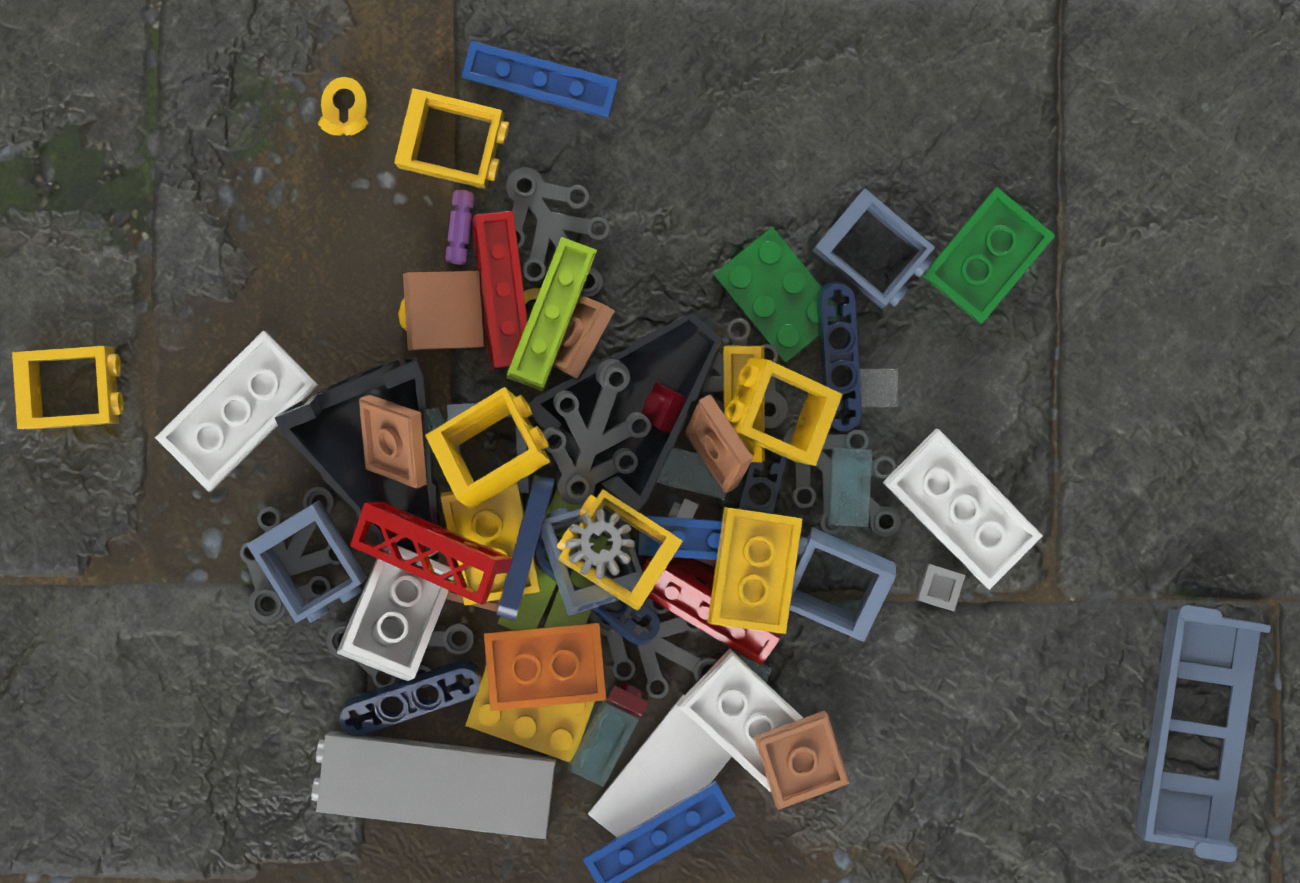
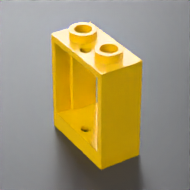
(413, 130)
(29, 395)
(813, 420)
(470, 423)
(668, 542)

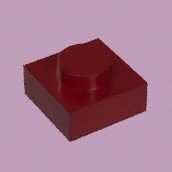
(663, 407)
(628, 699)

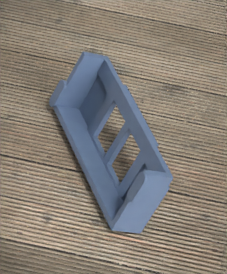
(1188, 807)

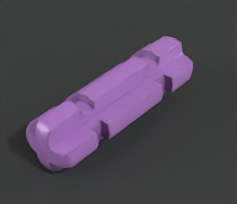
(459, 227)

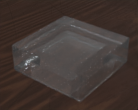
(879, 387)

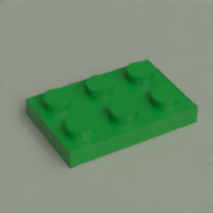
(988, 255)
(775, 293)

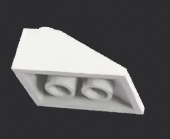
(394, 618)

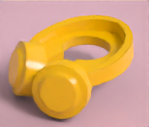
(330, 120)

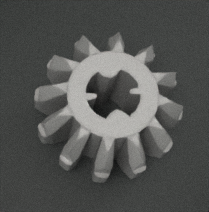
(594, 531)

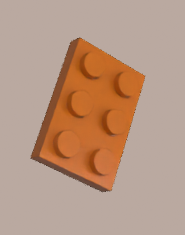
(545, 666)

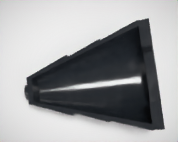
(674, 356)
(331, 439)

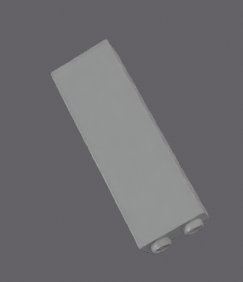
(434, 784)

